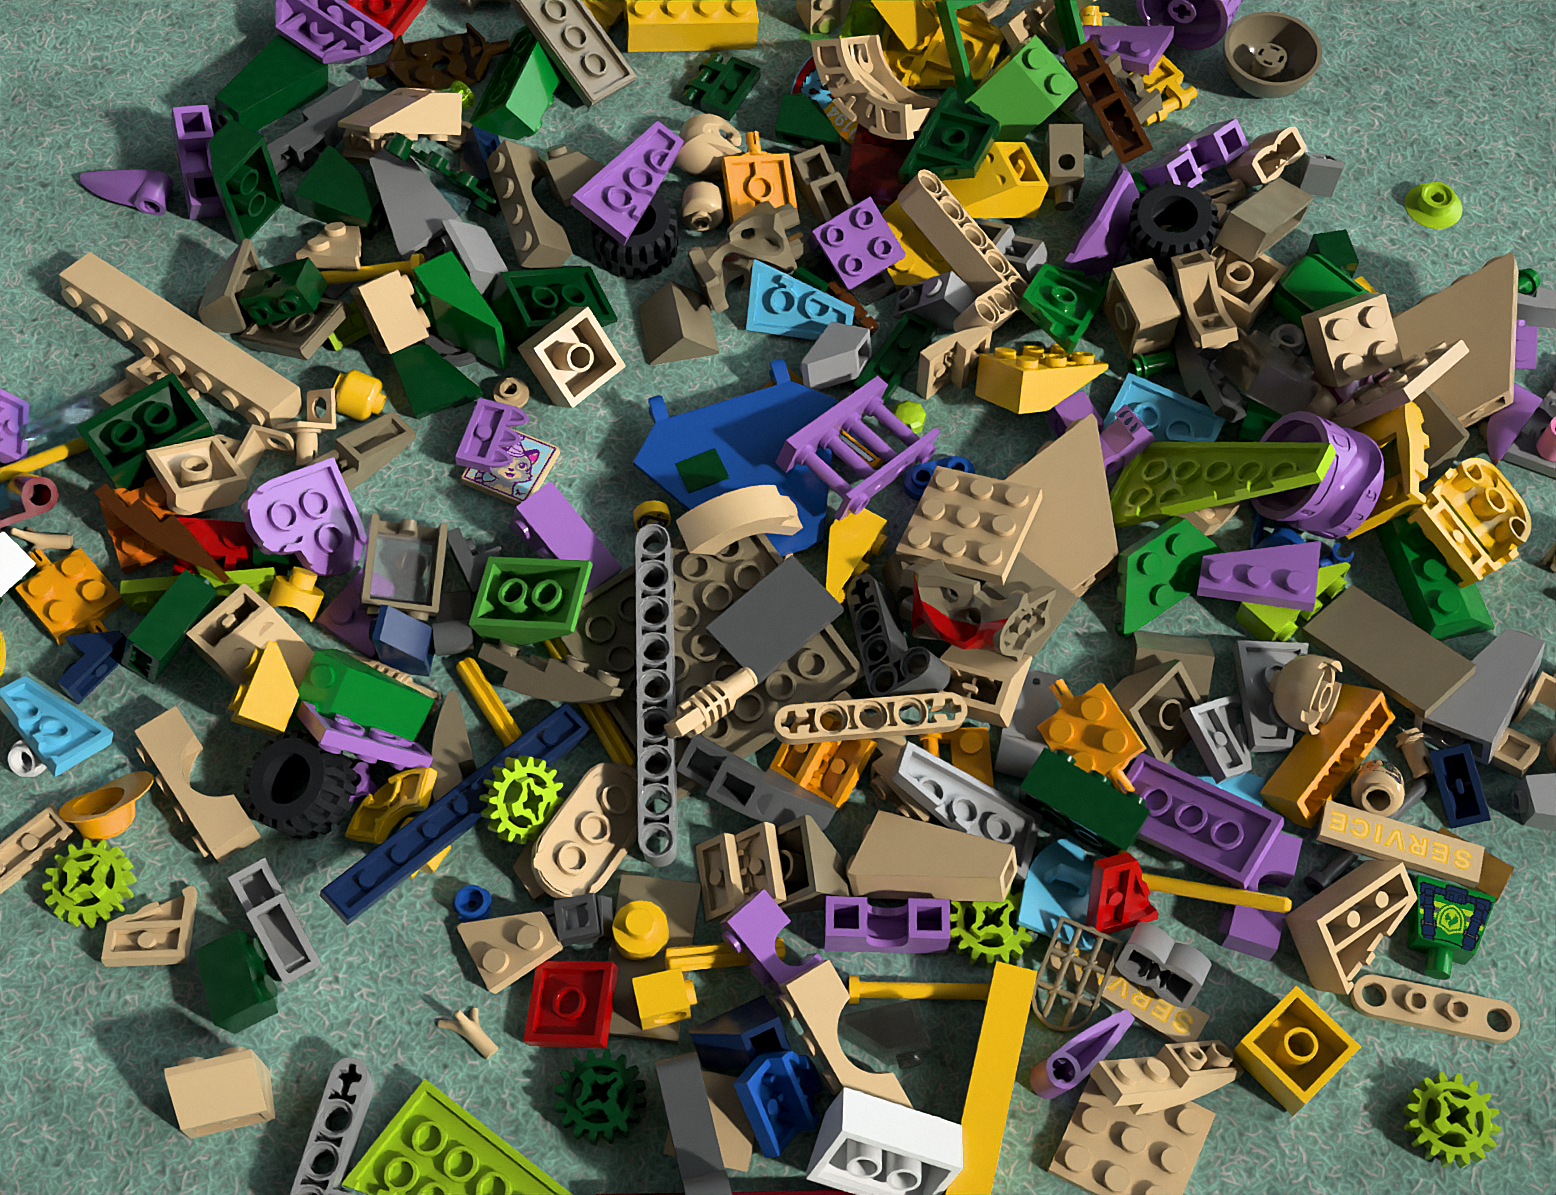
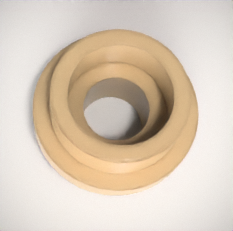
(517, 399)

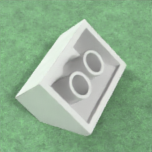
(884, 1148)

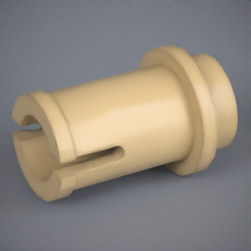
(1415, 752)

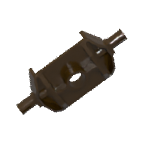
(465, 54)

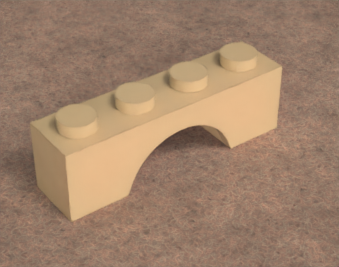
(219, 820)
(816, 1001)

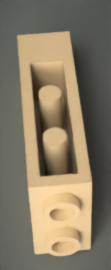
(929, 862)

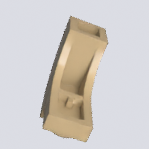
(1201, 300)
(737, 516)

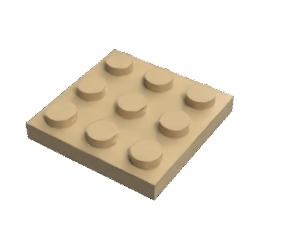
(1398, 386)
(970, 524)
(1126, 1153)

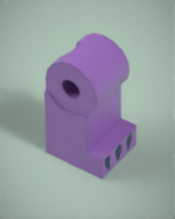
(1123, 440)

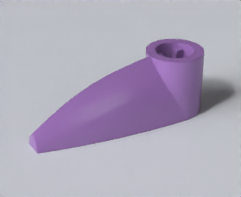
(139, 188)
(1508, 422)
(1078, 1056)

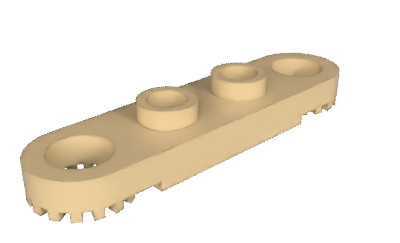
(1435, 1009)

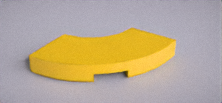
(396, 799)

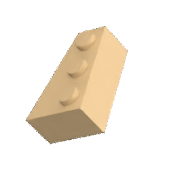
(1347, 922)

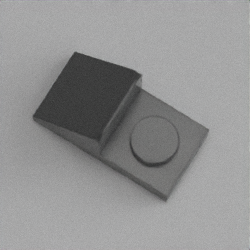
(468, 560)

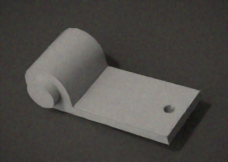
(1022, 740)

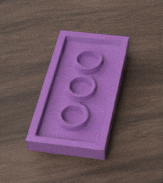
(1203, 821)

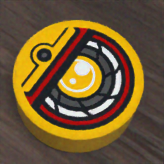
(651, 513)

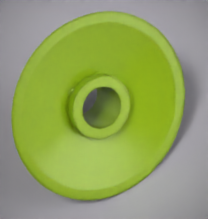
(1425, 211)

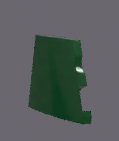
(432, 381)

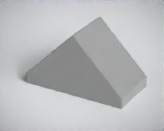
(1319, 173)

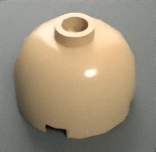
(1306, 691)

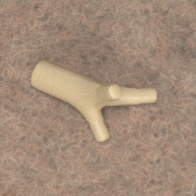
(43, 540)
(471, 1031)

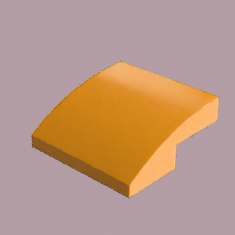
(825, 767)

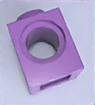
(1069, 410)

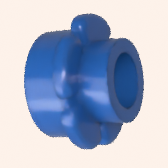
(470, 894)

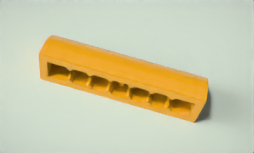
(1327, 760)

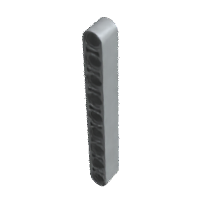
(660, 709)

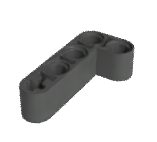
(883, 647)
(692, 1126)

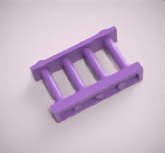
(847, 417)

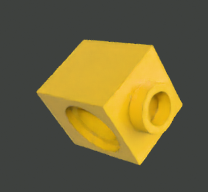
(663, 998)

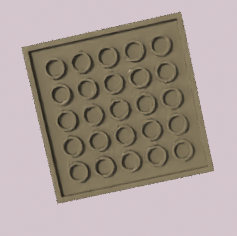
(702, 592)

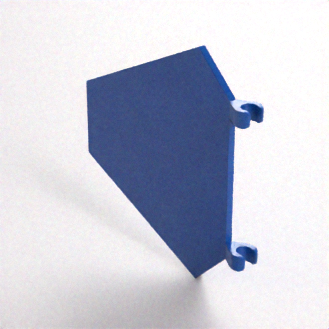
(748, 440)

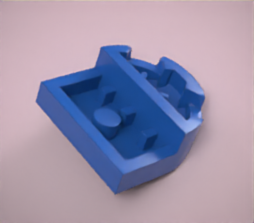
(779, 1098)

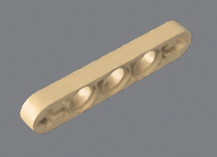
(853, 729)

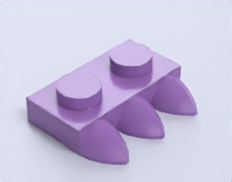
(489, 432)

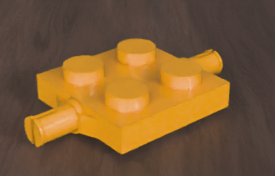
(756, 179)
(69, 595)
(1093, 733)

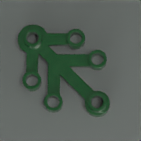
(401, 148)

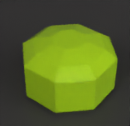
(911, 415)

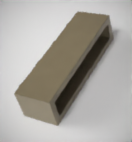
(1263, 219)

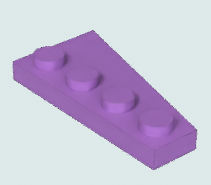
(628, 183)

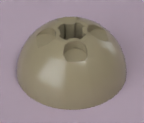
(1271, 54)

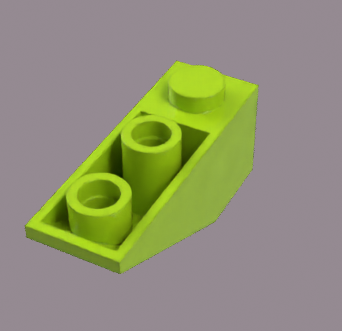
(1278, 623)

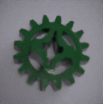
(587, 1107)

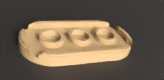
(589, 832)

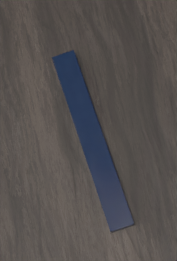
(445, 819)

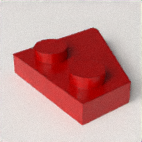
(1118, 895)

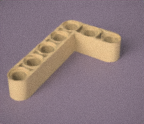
(966, 250)

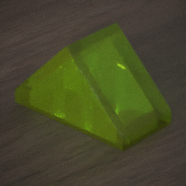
(862, 19)

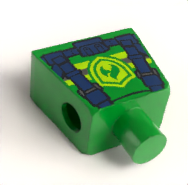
(1446, 924)

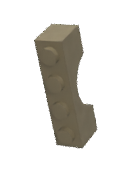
(535, 236)

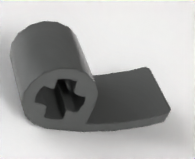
(451, 625)

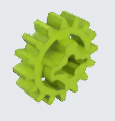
(521, 798)
(83, 865)
(1000, 936)
(1465, 1137)

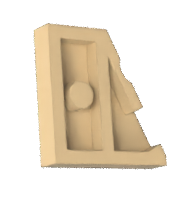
(152, 934)
(509, 946)

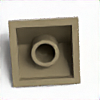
(677, 325)
(1194, 653)

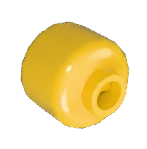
(358, 395)

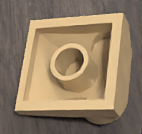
(197, 475)

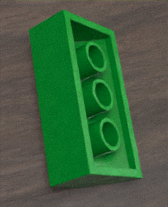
(518, 89)
(1430, 584)

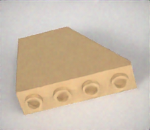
(1482, 314)
(1074, 522)

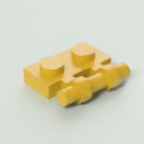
(1167, 80)

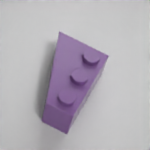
(558, 532)

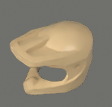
(705, 146)

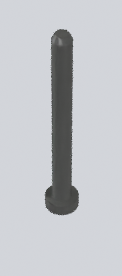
(1321, 880)

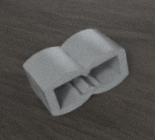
(1168, 967)

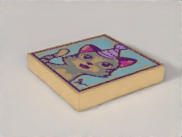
(519, 479)

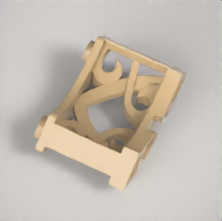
(868, 89)

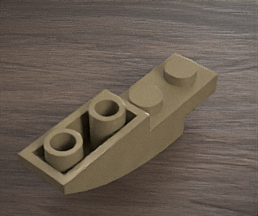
(553, 678)

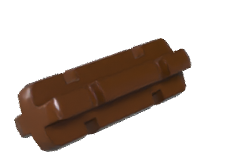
(860, 319)

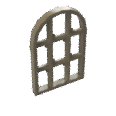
(1088, 965)

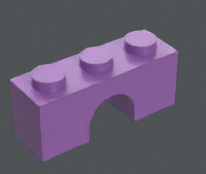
(192, 135)
(1207, 149)
(914, 928)
(1258, 930)
(753, 931)

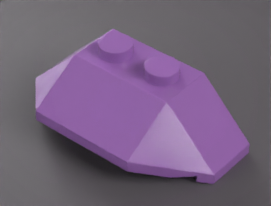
(329, 29)
(1105, 231)

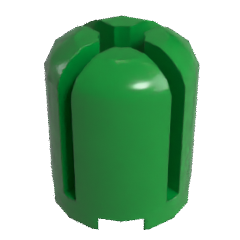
(1310, 286)

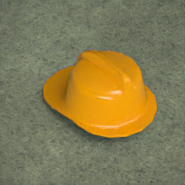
(107, 809)

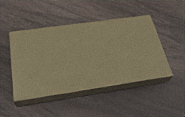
(577, 47)
(1388, 651)
(680, 904)

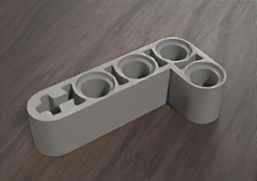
(338, 1144)

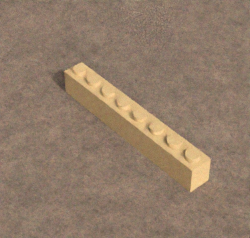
(180, 342)

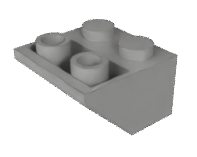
(474, 252)

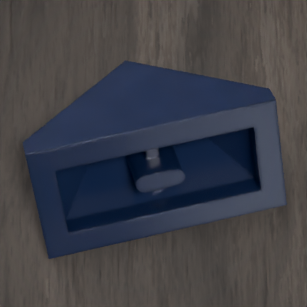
(476, 151)
(1460, 785)

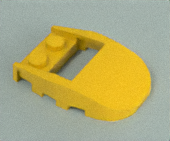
(1401, 491)
(1474, 519)

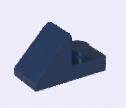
(99, 657)

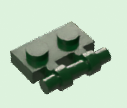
(727, 91)

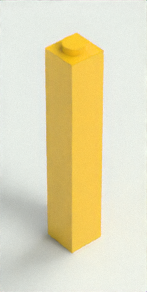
(993, 1077)

